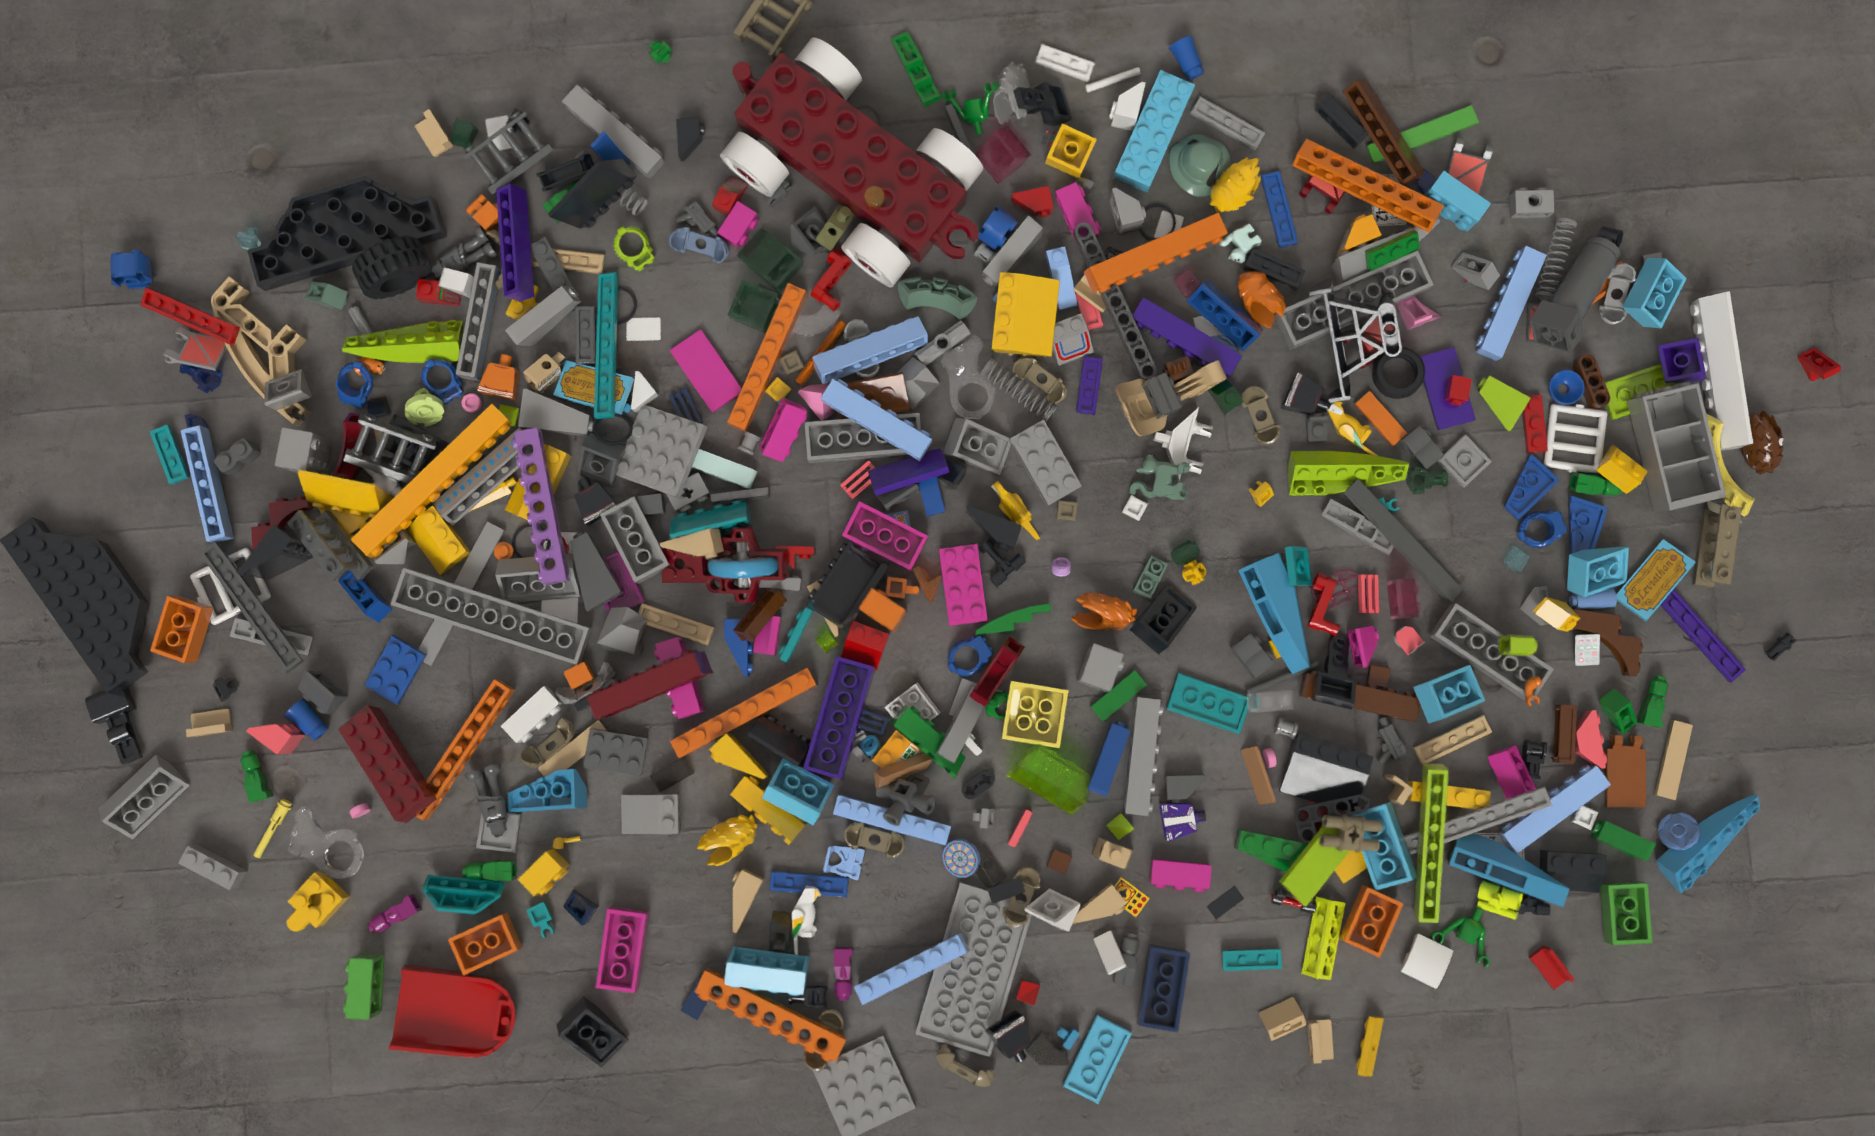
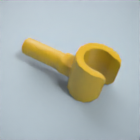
(558, 842)

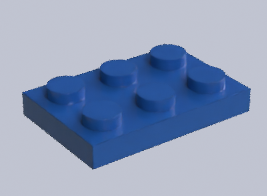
(395, 670)

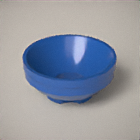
(1574, 385)

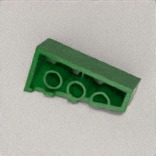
(925, 737)
(1270, 849)

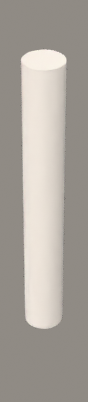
(1113, 79)

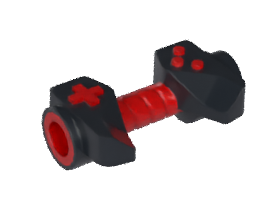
(1279, 897)

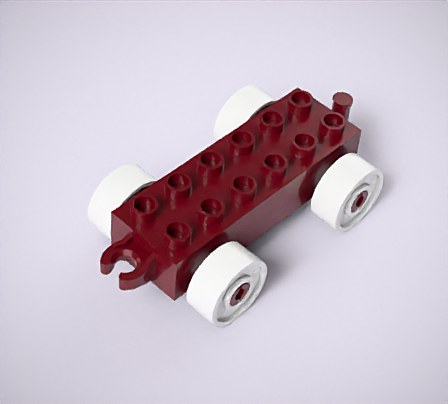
(805, 120)

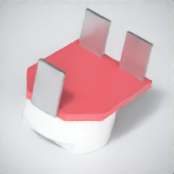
(1408, 639)

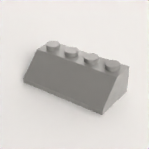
(635, 540)
(520, 580)
(143, 797)

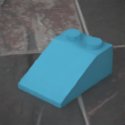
(1597, 570)

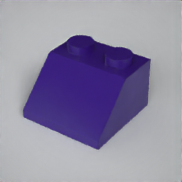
(1682, 361)

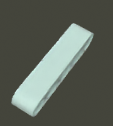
(724, 469)

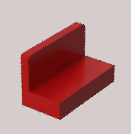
(1550, 967)

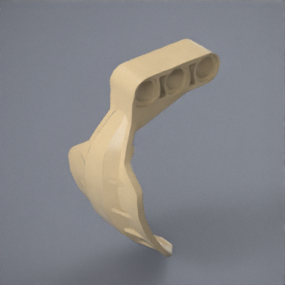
(1138, 408)

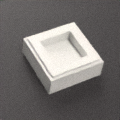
(1134, 508)
(1585, 817)

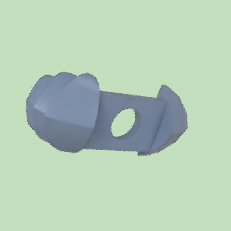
(686, 239)

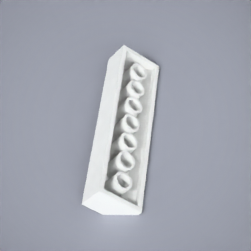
(1724, 378)

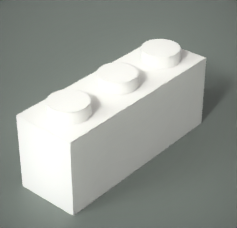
(532, 715)

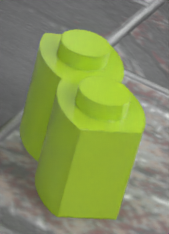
(1517, 645)

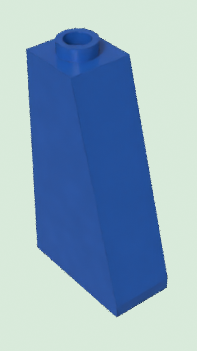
(1108, 758)

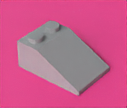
(977, 446)
(650, 814)

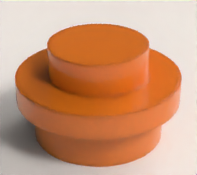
(503, 551)

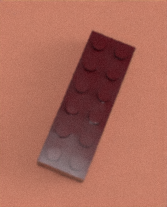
(649, 684)
(387, 764)

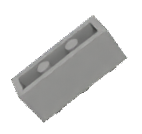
(213, 867)

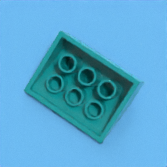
(719, 518)

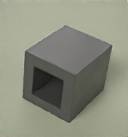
(652, 505)

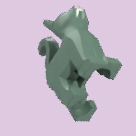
(1164, 481)

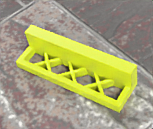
(1320, 938)

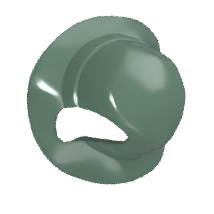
(1195, 162)

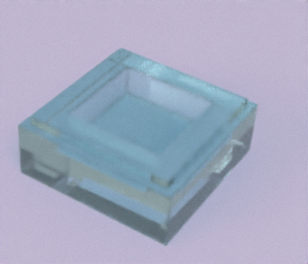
(1516, 559)

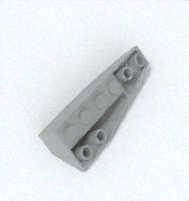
(1353, 264)

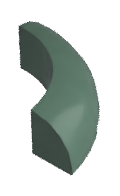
(936, 294)

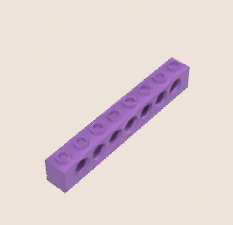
(559, 572)

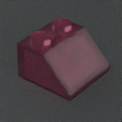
(1002, 154)
(1403, 599)

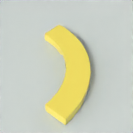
(1734, 494)

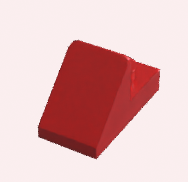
(1818, 364)
(801, 551)

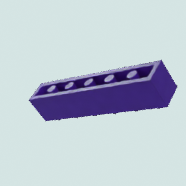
(515, 243)
(1184, 336)

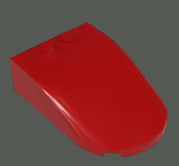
(451, 1013)

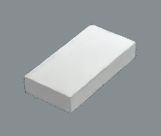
(1110, 952)

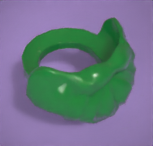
(995, 701)

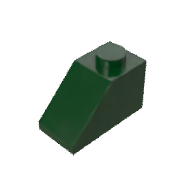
(1226, 396)

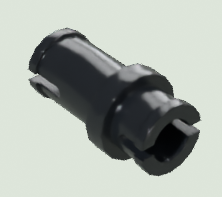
(1783, 643)

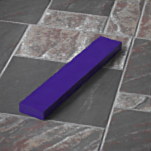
(1702, 636)

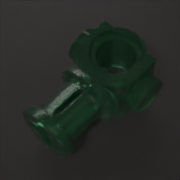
(1427, 479)

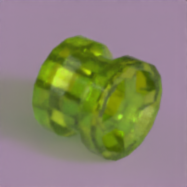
(826, 641)

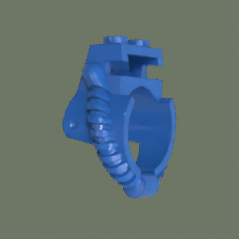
(445, 394)
(349, 395)
(1555, 525)
(979, 646)

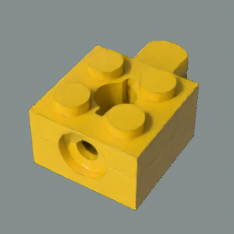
(315, 902)

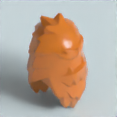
(1260, 297)
(1106, 612)

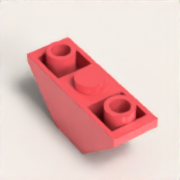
(1590, 740)

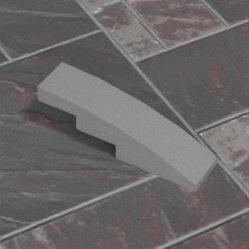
(1357, 526)
(243, 630)
(960, 728)

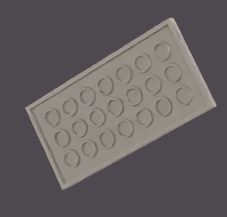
(973, 988)

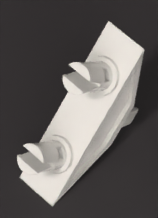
(1178, 440)

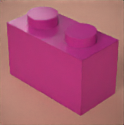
(738, 225)

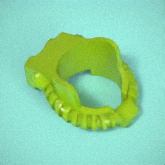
(640, 260)

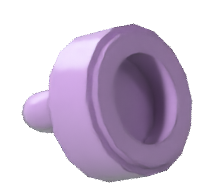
(1061, 566)

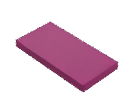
(706, 371)

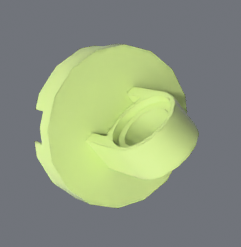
(424, 408)

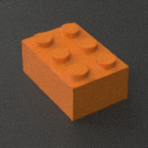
(181, 629)
(1371, 921)
(485, 943)

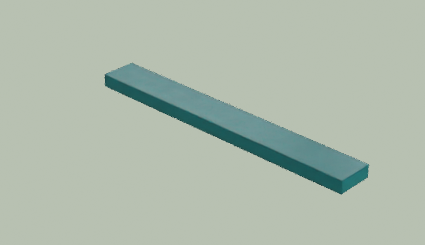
(606, 346)

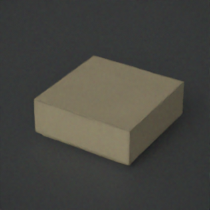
(791, 363)
(1066, 510)

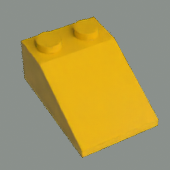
(733, 754)

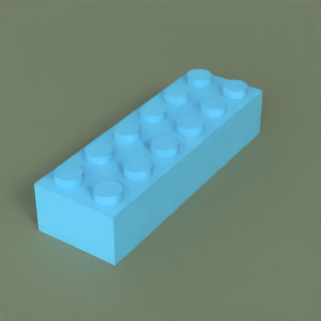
(1153, 131)

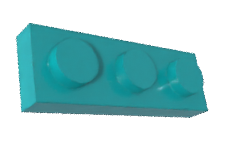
(169, 454)
(795, 634)
(1251, 959)

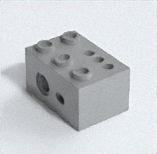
(303, 452)
(1100, 667)

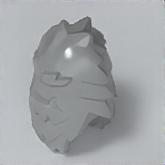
(1004, 98)

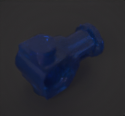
(200, 377)

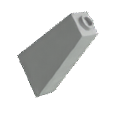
(1013, 251)
(543, 317)
(552, 416)

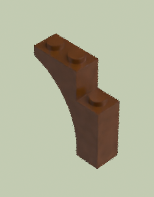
(1624, 648)

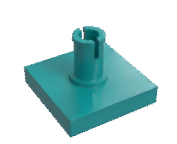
(1298, 566)

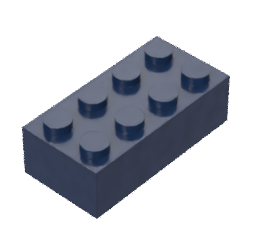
(1163, 988)

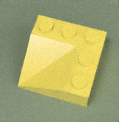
(1034, 714)

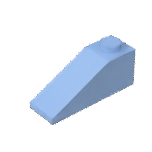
(1060, 270)

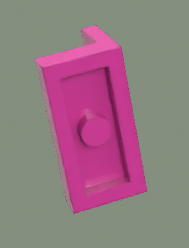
(767, 639)

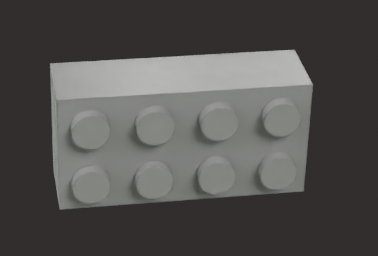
(1045, 462)

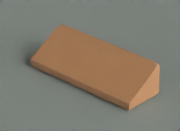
(901, 769)
(1258, 775)

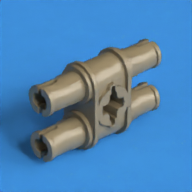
(1356, 827)

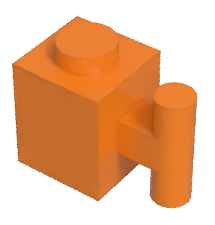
(486, 215)
(898, 588)

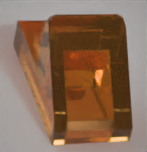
(929, 588)

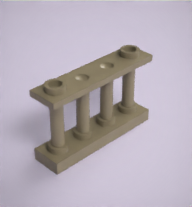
(754, 15)
(1716, 546)

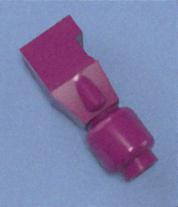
(395, 914)
(842, 970)

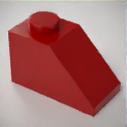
(1034, 201)

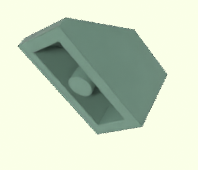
(327, 295)

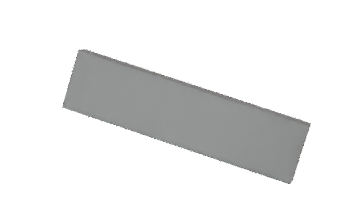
(1227, 123)

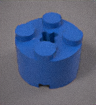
(996, 227)
(131, 269)

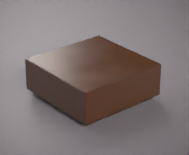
(1378, 676)
(1059, 861)

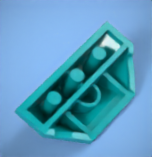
(461, 894)

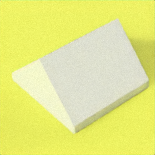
(1054, 909)

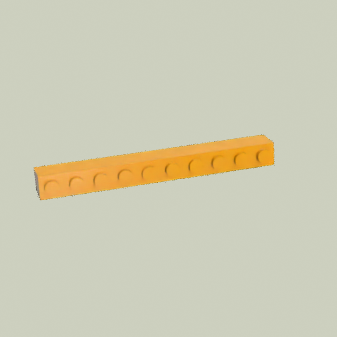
(431, 481)

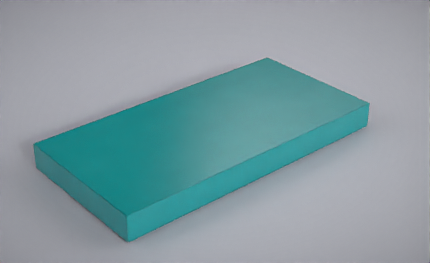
(1208, 703)

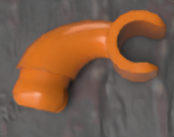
(1530, 686)

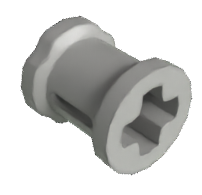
(985, 253)
(748, 443)
(1286, 728)

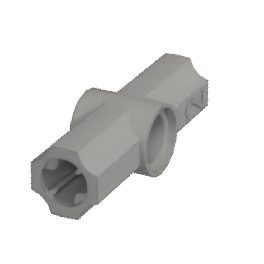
(951, 336)

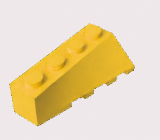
(781, 822)

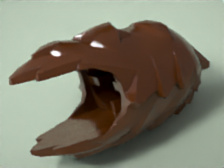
(1767, 444)

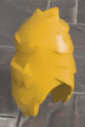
(1236, 185)
(729, 838)

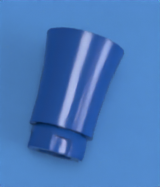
(1187, 57)
(306, 719)

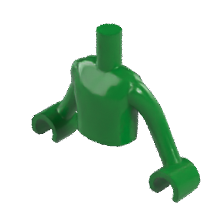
(975, 109)
(1469, 931)

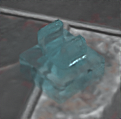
(249, 239)

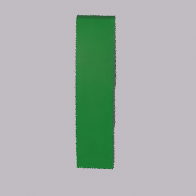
(915, 69)
(1006, 622)

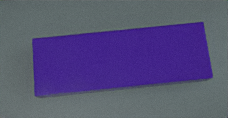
(1089, 385)

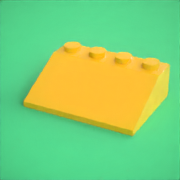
(1025, 314)
(343, 494)

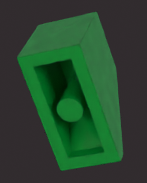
(1618, 711)

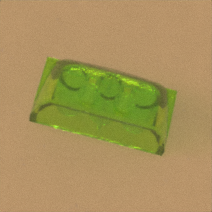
(1052, 778)

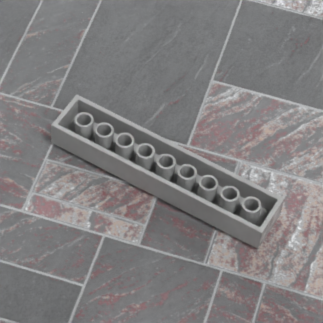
(491, 616)

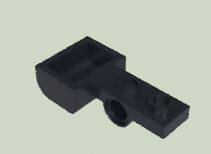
(1047, 99)
(1334, 686)
(114, 710)

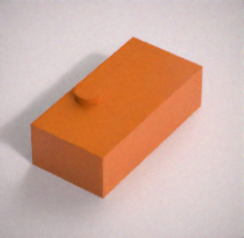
(883, 610)

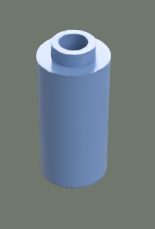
(1600, 600)

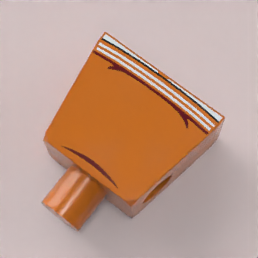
(500, 380)

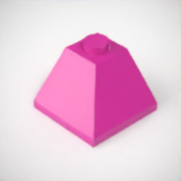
(1362, 645)

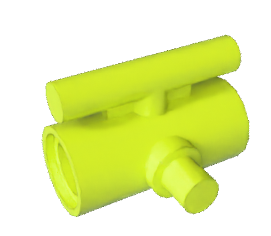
(1499, 899)

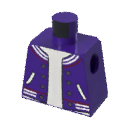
(1179, 819)

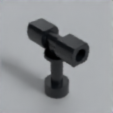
(1004, 567)
(1530, 904)

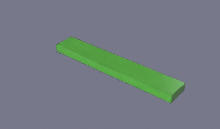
(1431, 131)

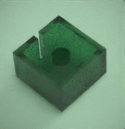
(755, 307)

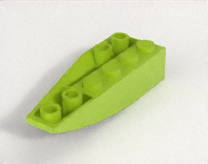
(410, 343)
(1335, 471)

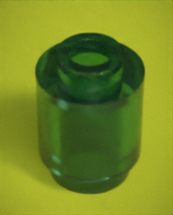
(1185, 552)

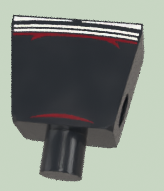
(1304, 396)
(593, 501)
(1010, 1036)

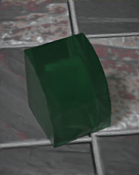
(463, 133)

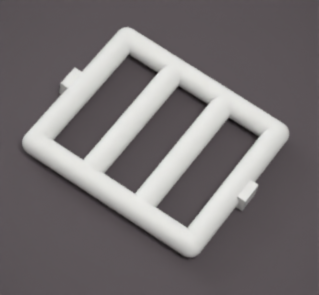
(1599, 432)
(231, 610)

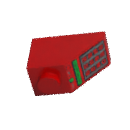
(728, 195)
(431, 293)

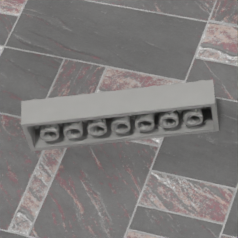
(1398, 279)

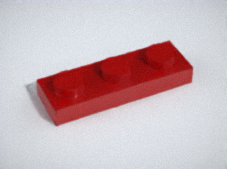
(1534, 425)

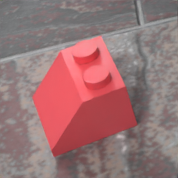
(278, 737)

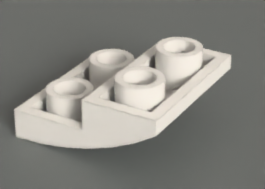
(918, 698)
(1426, 961)

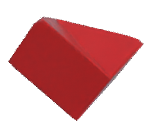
(1027, 992)

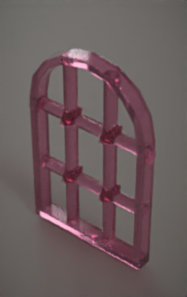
(1345, 591)

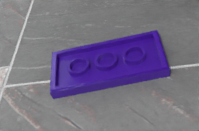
(1438, 369)
(908, 471)

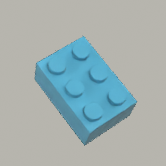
(1460, 202)
(1654, 292)
(1449, 694)
(798, 791)

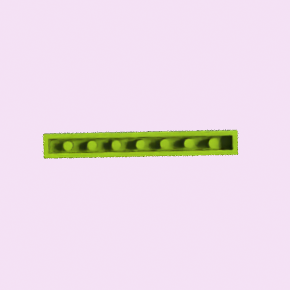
(1430, 842)

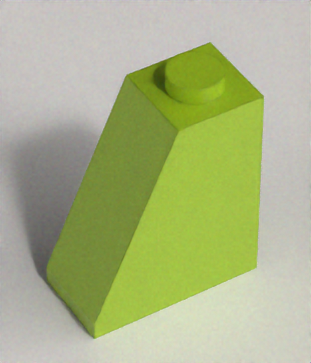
(1503, 401)

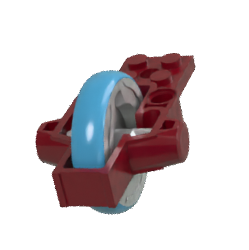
(747, 564)

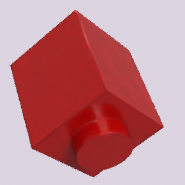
(1457, 390)

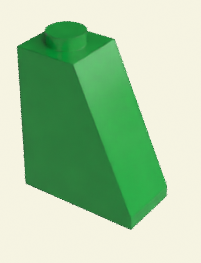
(1622, 840)

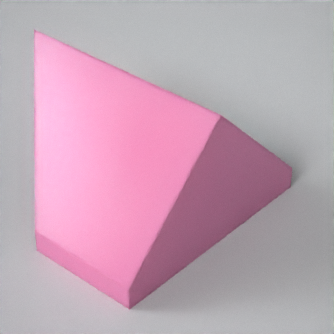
(1415, 313)
(812, 395)

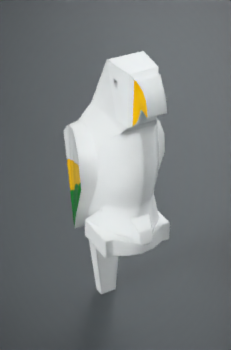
(804, 915)

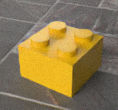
(1070, 151)
(544, 872)

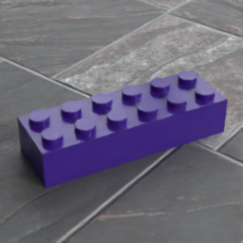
(839, 718)

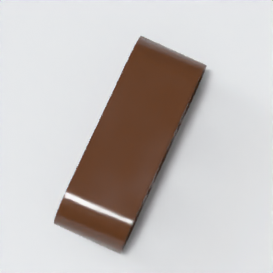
(1599, 388)

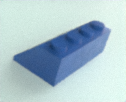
(1225, 315)

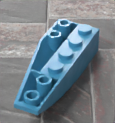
(1278, 609)
(1716, 833)
(1501, 865)

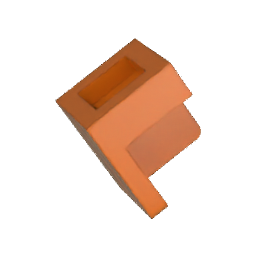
(579, 675)

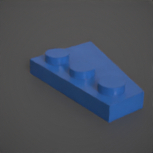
(1530, 487)
(1584, 523)

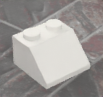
(1126, 109)

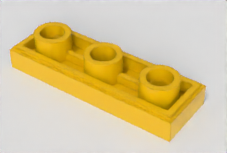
(1370, 1046)

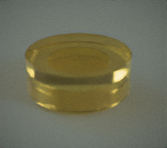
(874, 196)

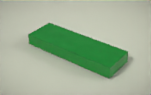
(1118, 696)

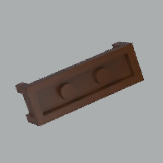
(759, 614)
(1565, 734)

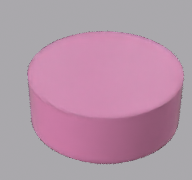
(471, 403)
(1269, 758)
(359, 810)

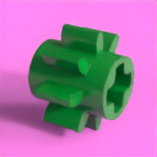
(660, 52)

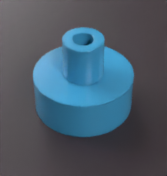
(870, 745)

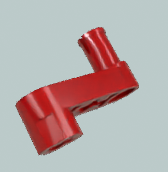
(839, 265)
(1325, 586)

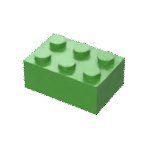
(1626, 913)
(364, 986)

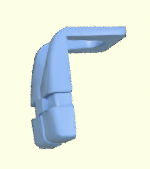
(850, 862)

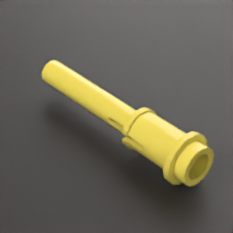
(276, 819)

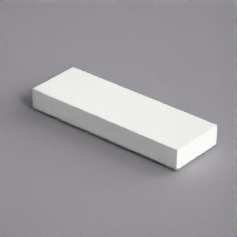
(1064, 63)

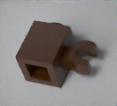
(1178, 369)

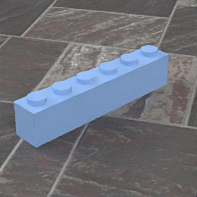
(1510, 303)
(870, 350)
(875, 419)
(207, 484)
(1565, 800)
(873, 815)
(912, 968)

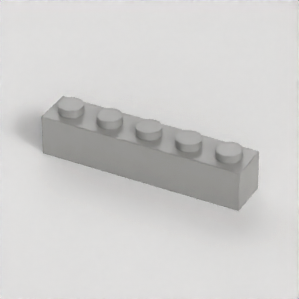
(788, 584)

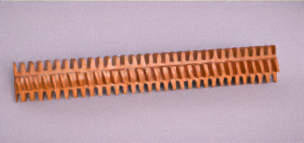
(823, 348)

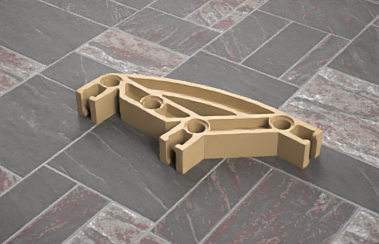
(243, 350)

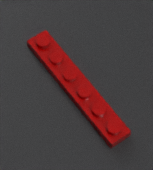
(190, 316)

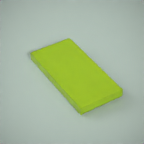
(1625, 387)
(1312, 868)

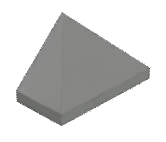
(1533, 601)

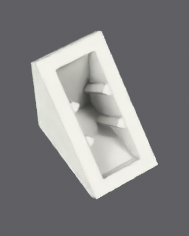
(456, 281)
(642, 392)

